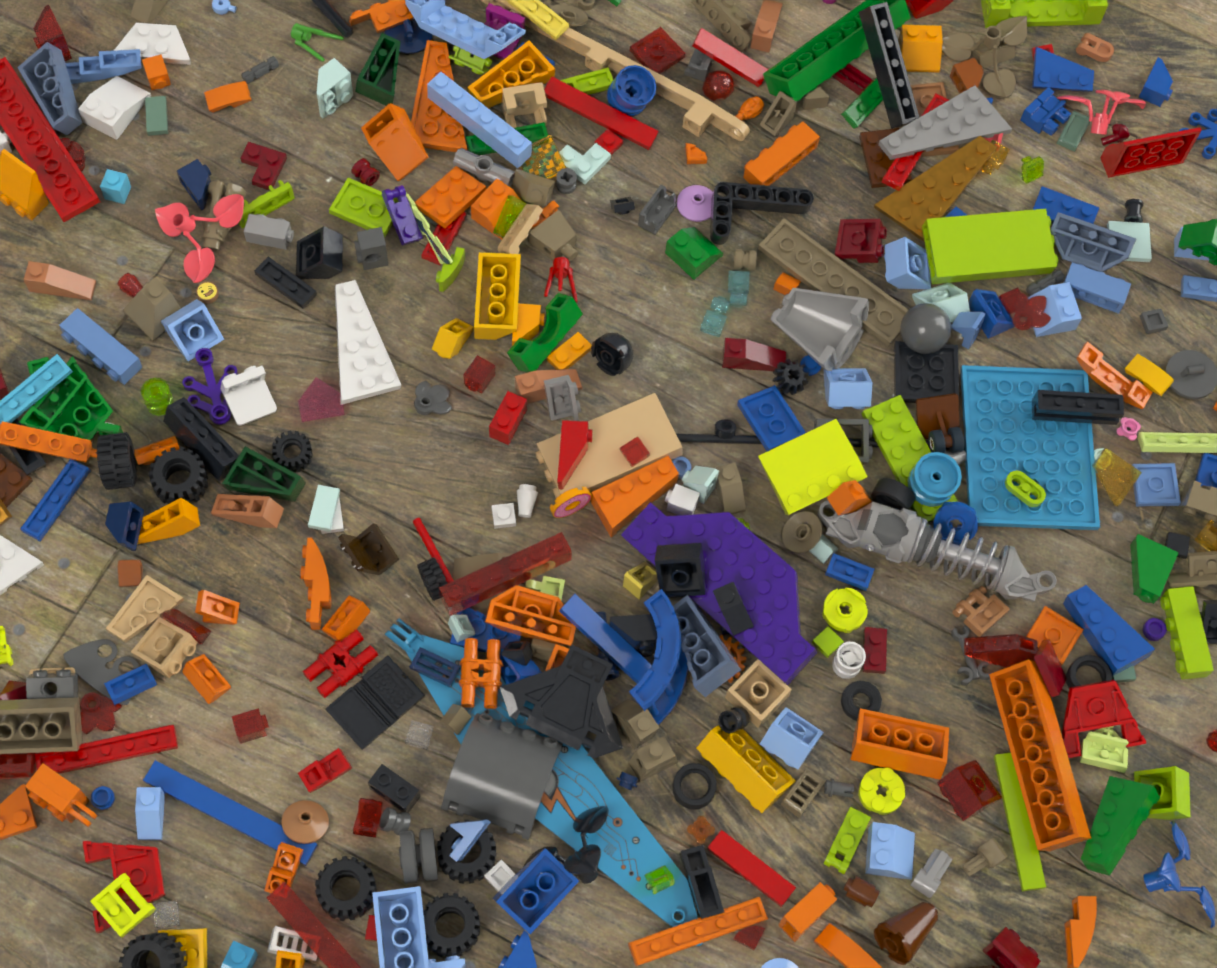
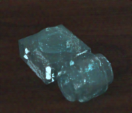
(738, 288)
(715, 321)

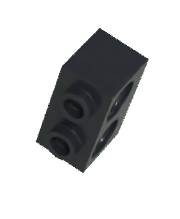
(394, 789)

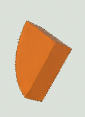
(695, 155)

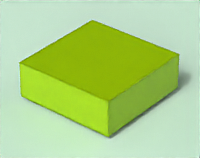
(827, 642)

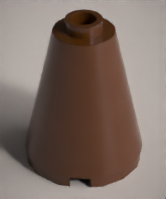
(906, 932)

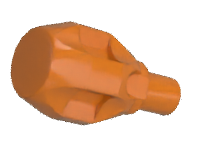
(750, 108)

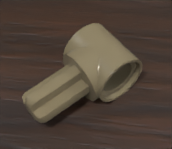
(988, 856)

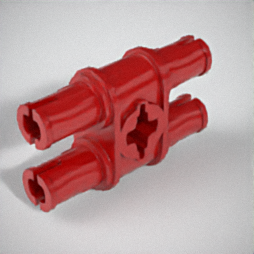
(340, 675)

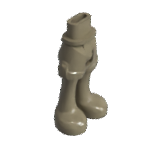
(212, 231)

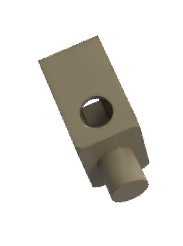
(554, 237)
(653, 758)

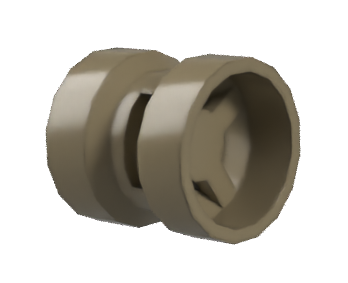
(745, 260)

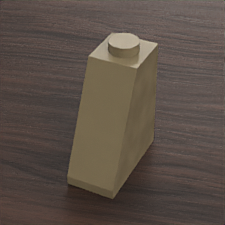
(635, 723)

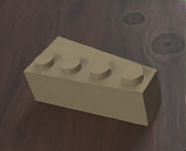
(1200, 500)

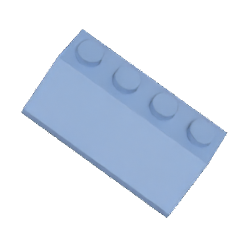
(400, 928)

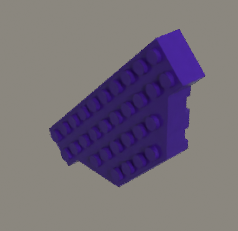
(740, 557)

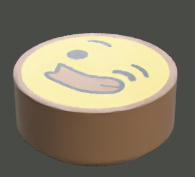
(207, 292)

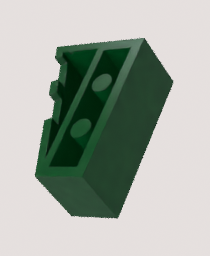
(380, 71)
(263, 477)

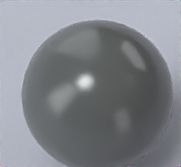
(925, 328)

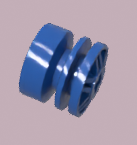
(638, 84)

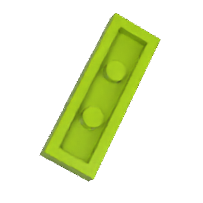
(268, 202)

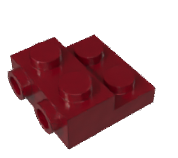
(860, 240)

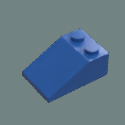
(535, 890)

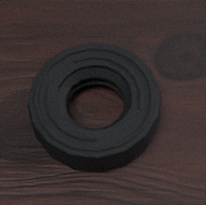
(860, 687)

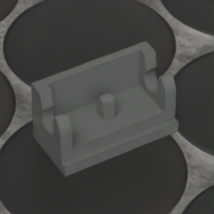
(699, 66)
(657, 210)

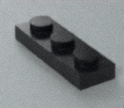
(285, 282)

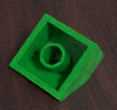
(692, 251)

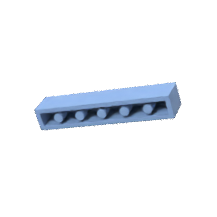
(479, 120)

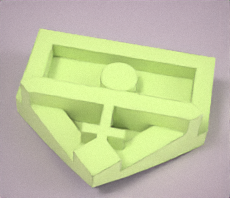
(1105, 750)

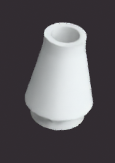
(526, 499)

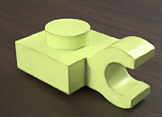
(549, 585)

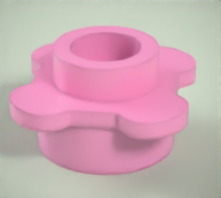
(1128, 423)

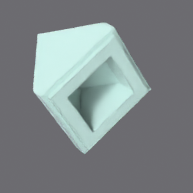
(823, 549)
(460, 627)

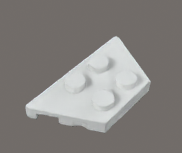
(156, 40)

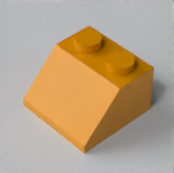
(921, 47)

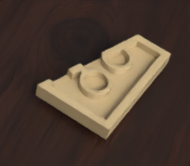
(143, 609)

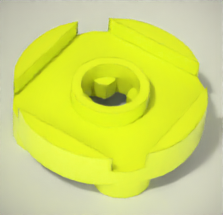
(845, 622)
(877, 803)

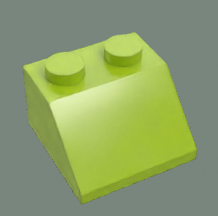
(1173, 790)

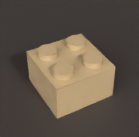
(758, 693)

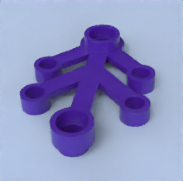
(212, 391)

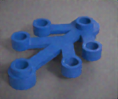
(1210, 132)

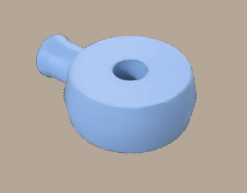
(222, 6)

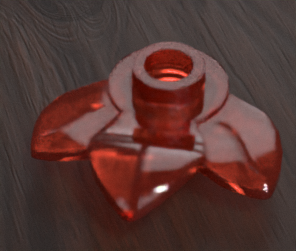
(1032, 310)
(98, 716)

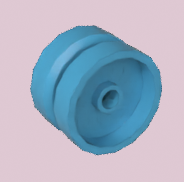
(934, 479)

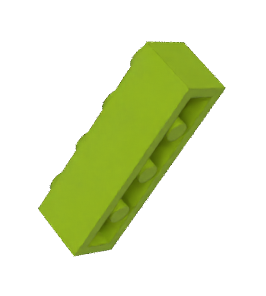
(1186, 633)

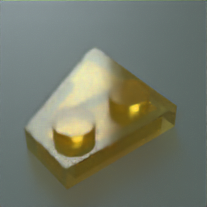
(1115, 475)

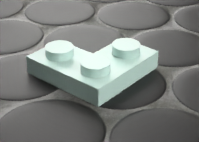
(586, 165)

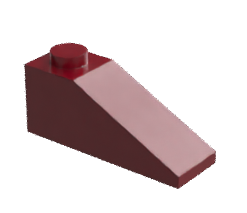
(750, 355)

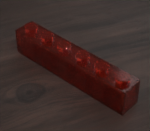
(505, 573)

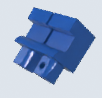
(1043, 111)

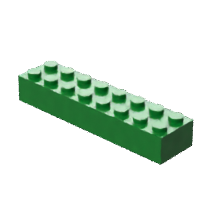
(827, 52)

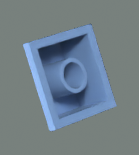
(907, 265)
(1061, 308)
(192, 329)
(848, 388)
(791, 738)
(889, 851)

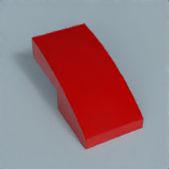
(325, 771)

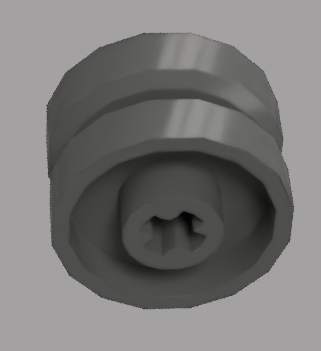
(418, 855)

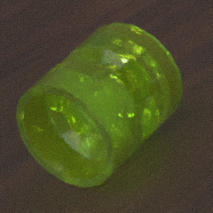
(156, 395)

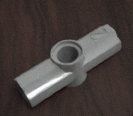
(473, 164)

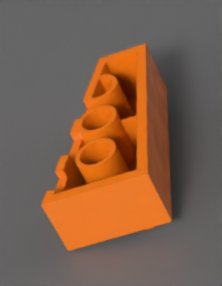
(631, 494)

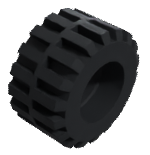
(116, 461)
(176, 461)
(336, 871)
(466, 871)
(465, 939)
(159, 943)

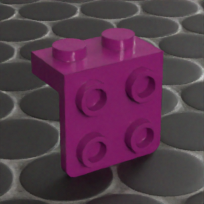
(497, 18)

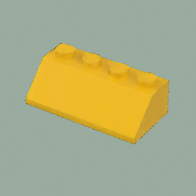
(496, 295)
(746, 766)

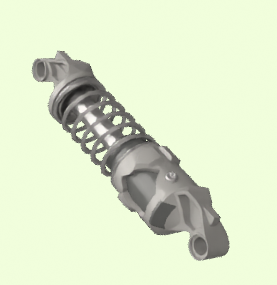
(907, 537)

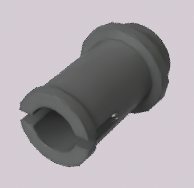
(838, 788)

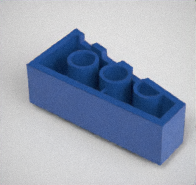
(1106, 631)

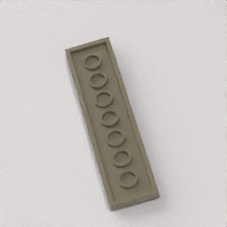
(829, 274)

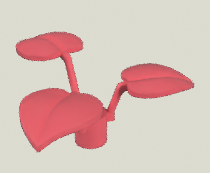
(1101, 120)
(176, 219)

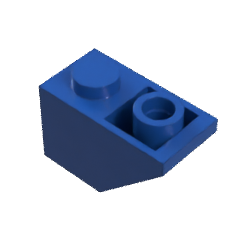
(522, 954)

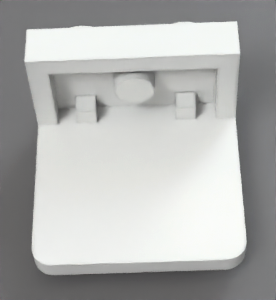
(248, 395)

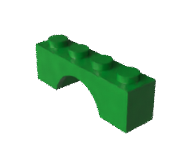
(561, 316)

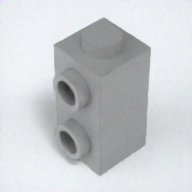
(268, 231)

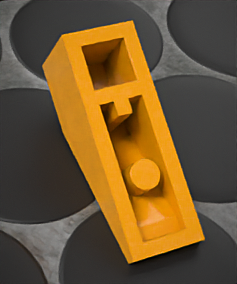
(169, 521)

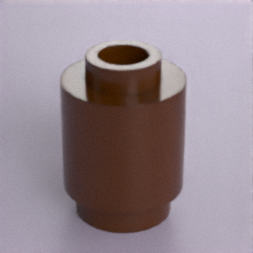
(861, 891)

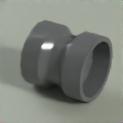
(394, 821)

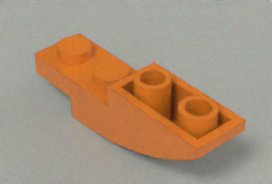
(317, 580)

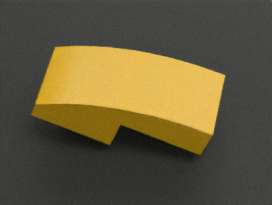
(1150, 374)

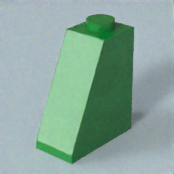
(1150, 567)

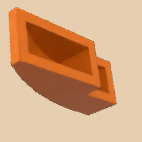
(1080, 929)

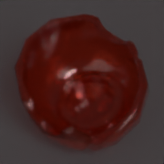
(718, 85)

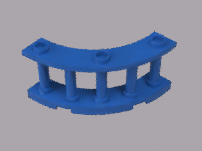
(667, 677)

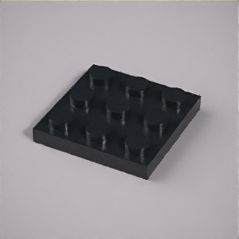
(925, 374)

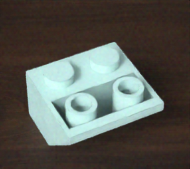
(333, 87)

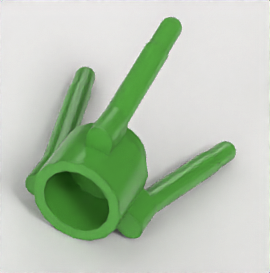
(303, 33)

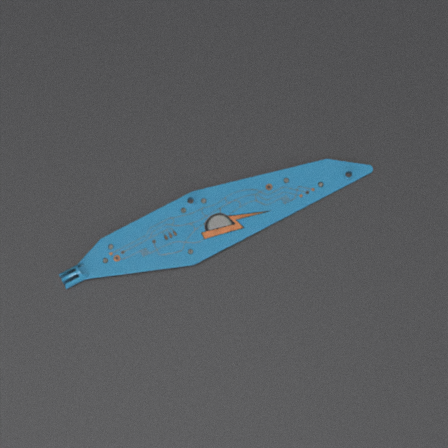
(572, 788)

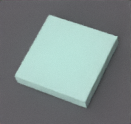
(1141, 231)

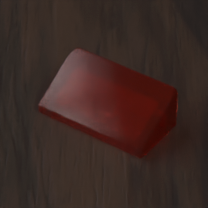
(187, 624)

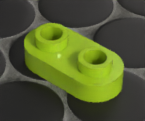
(1025, 489)

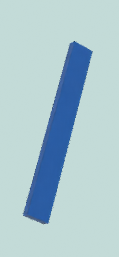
(222, 809)

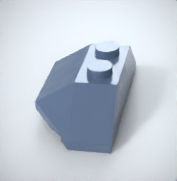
(1089, 243)

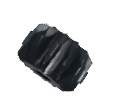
(790, 385)

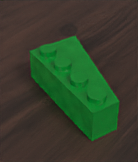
(1201, 239)
(1116, 822)

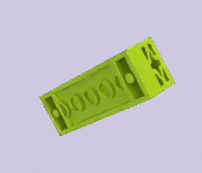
(1045, 11)

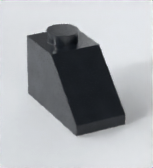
(733, 608)

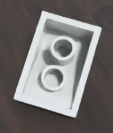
(113, 106)

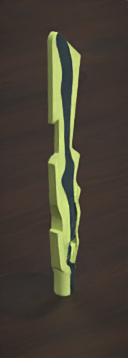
(439, 250)

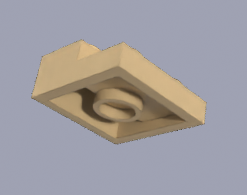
(165, 647)

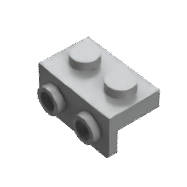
(561, 398)

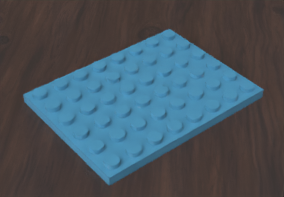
(1006, 439)

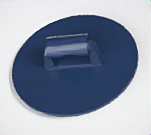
(410, 35)

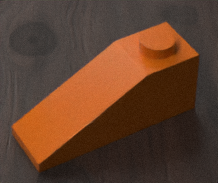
(849, 498)

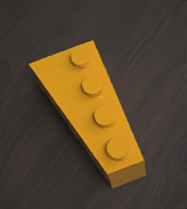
(519, 68)

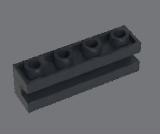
(1077, 407)
(200, 437)

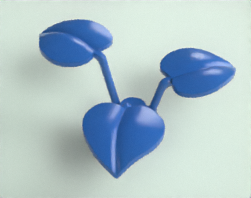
(1167, 874)

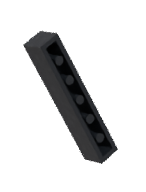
(889, 65)

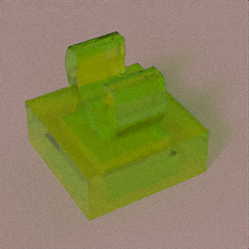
(1032, 168)

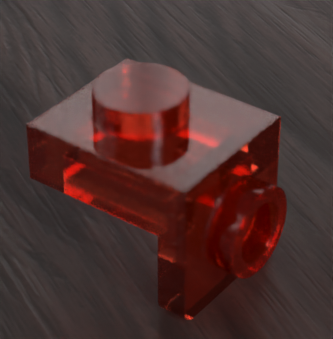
(368, 817)

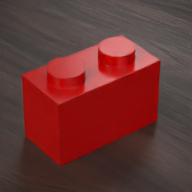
(508, 418)

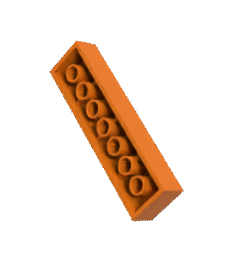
(1039, 757)

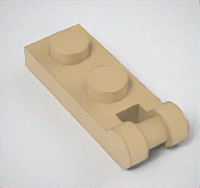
(520, 229)

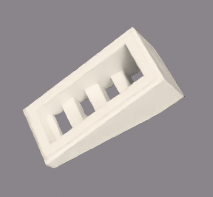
(286, 933)

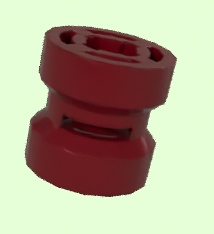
(363, 170)

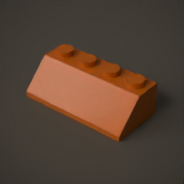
(900, 744)

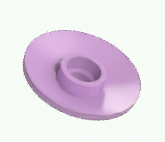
(692, 209)

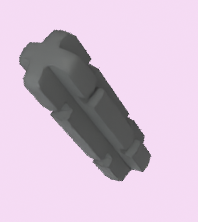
(260, 69)
(1056, 277)

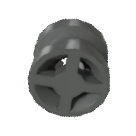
(562, 184)

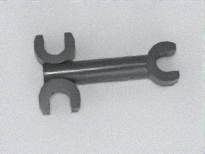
(972, 671)

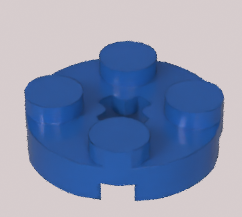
(961, 512)

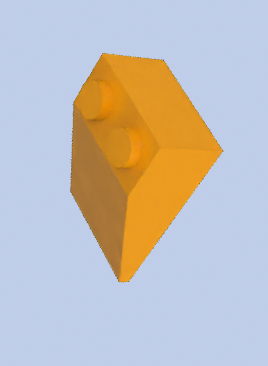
(20, 187)

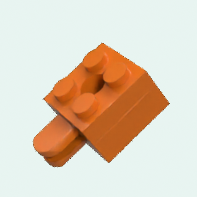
(59, 796)

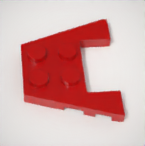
(1097, 707)
(138, 862)

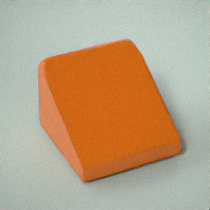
(785, 283)

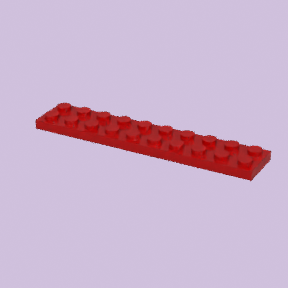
(42, 148)

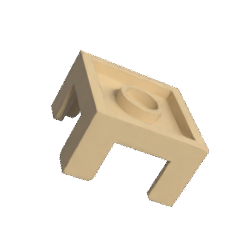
(524, 100)

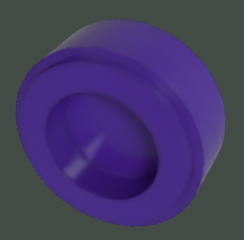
(1154, 629)

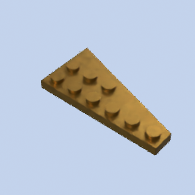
(937, 188)

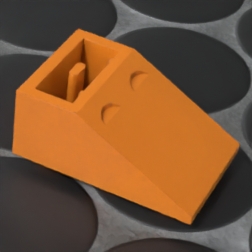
(395, 141)

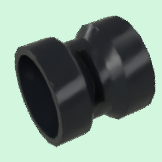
(733, 719)

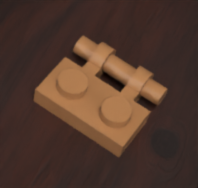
(983, 617)

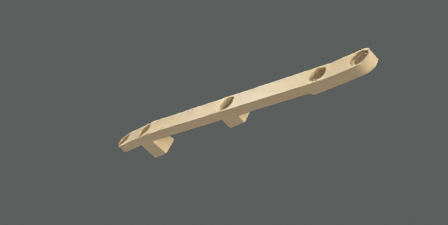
(597, 57)

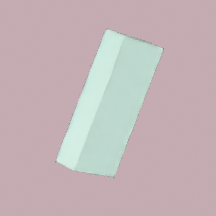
(324, 508)

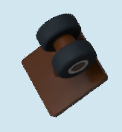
(940, 422)

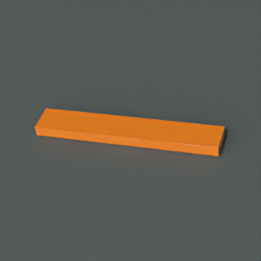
(697, 931)

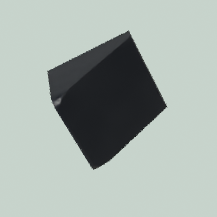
(518, 651)

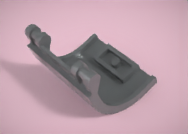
(501, 774)

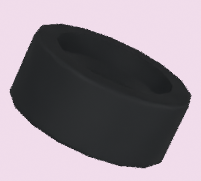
(892, 494)
(1087, 660)
(694, 803)

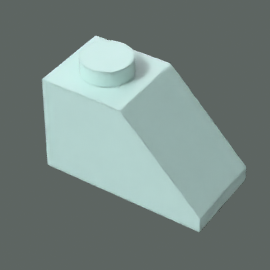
(701, 480)

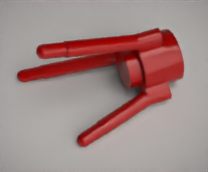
(561, 270)

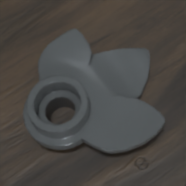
(433, 397)

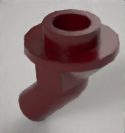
(1120, 133)

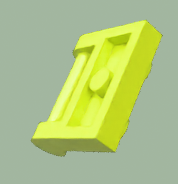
(116, 911)

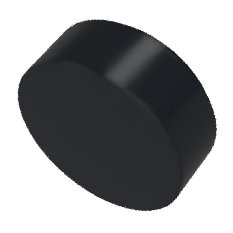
(725, 429)

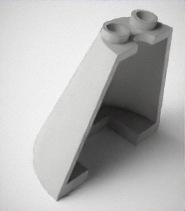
(822, 324)

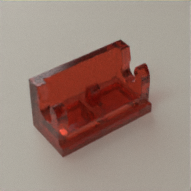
(17, 765)

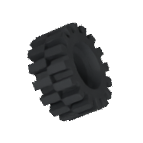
(289, 440)
(432, 577)

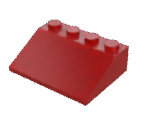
(1148, 152)

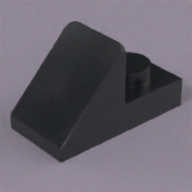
(1209, 620)

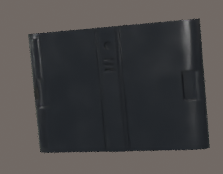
(375, 702)

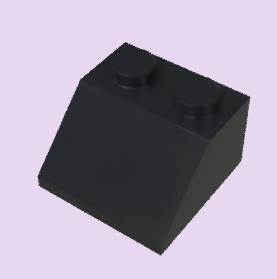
(319, 255)
(680, 569)
(637, 631)

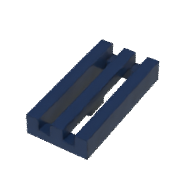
(452, 675)

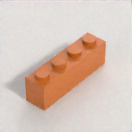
(781, 156)

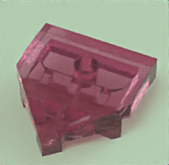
(320, 402)

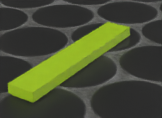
(1020, 830)

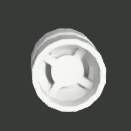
(848, 660)

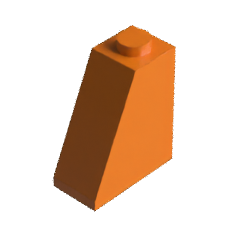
(807, 911)

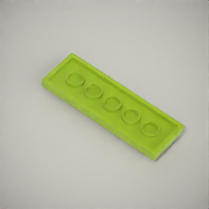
(900, 444)

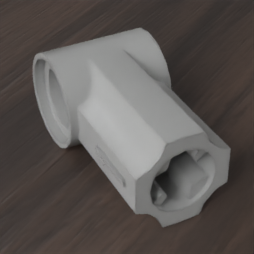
(929, 877)

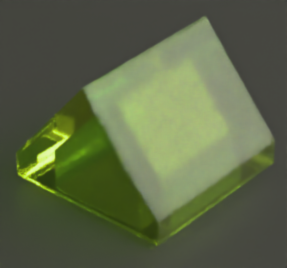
(659, 879)

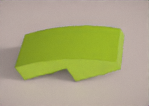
(450, 271)

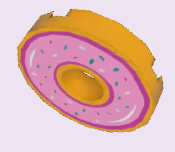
(570, 502)

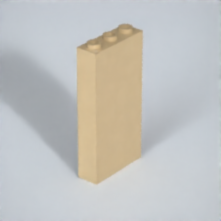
(603, 459)

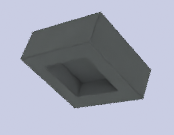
(1153, 321)

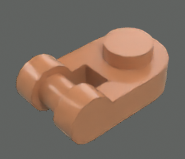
(1102, 49)

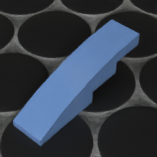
(104, 66)

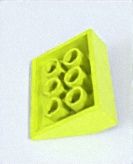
(811, 466)

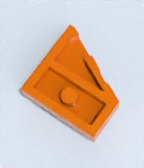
(16, 814)

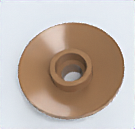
(301, 830)

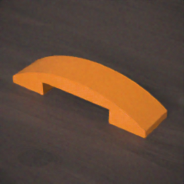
(1110, 379)
(844, 949)

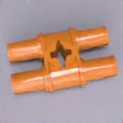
(469, 673)

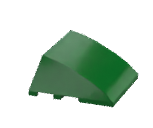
(70, 407)

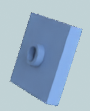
(1156, 485)

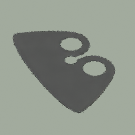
(92, 666)

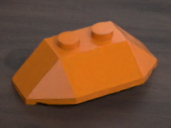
(530, 615)

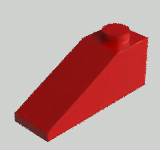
(573, 447)

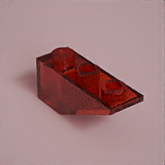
(1001, 649)

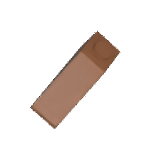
(766, 25)
(57, 281)
(531, 384)
(251, 510)

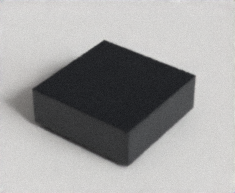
(1178, 543)

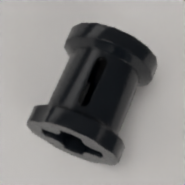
(1134, 210)

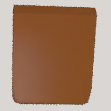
(129, 573)

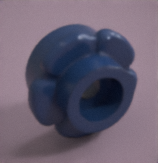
(627, 781)

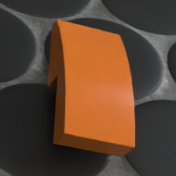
(227, 95)
(284, 866)

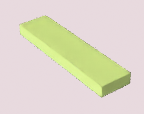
(1178, 442)

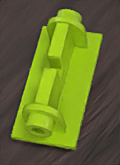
(464, 58)

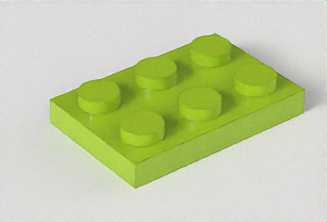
(362, 206)

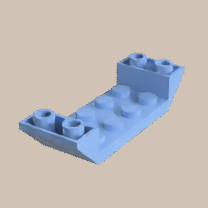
(461, 29)

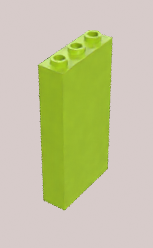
(989, 246)

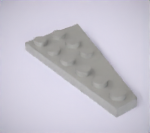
(947, 125)

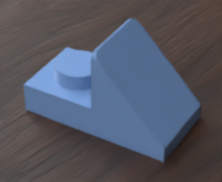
(969, 326)
(471, 832)

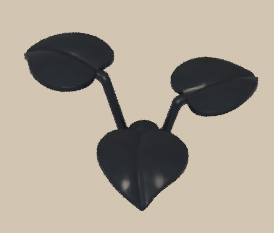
(586, 860)

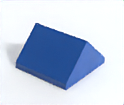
(996, 316)

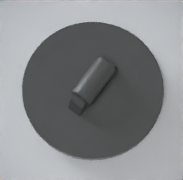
(1192, 374)

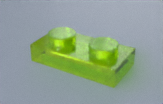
(510, 212)

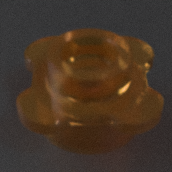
(701, 822)

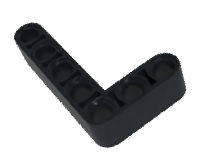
(753, 202)

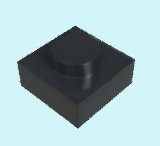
(622, 205)

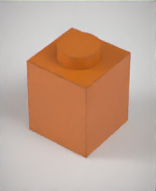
(156, 72)

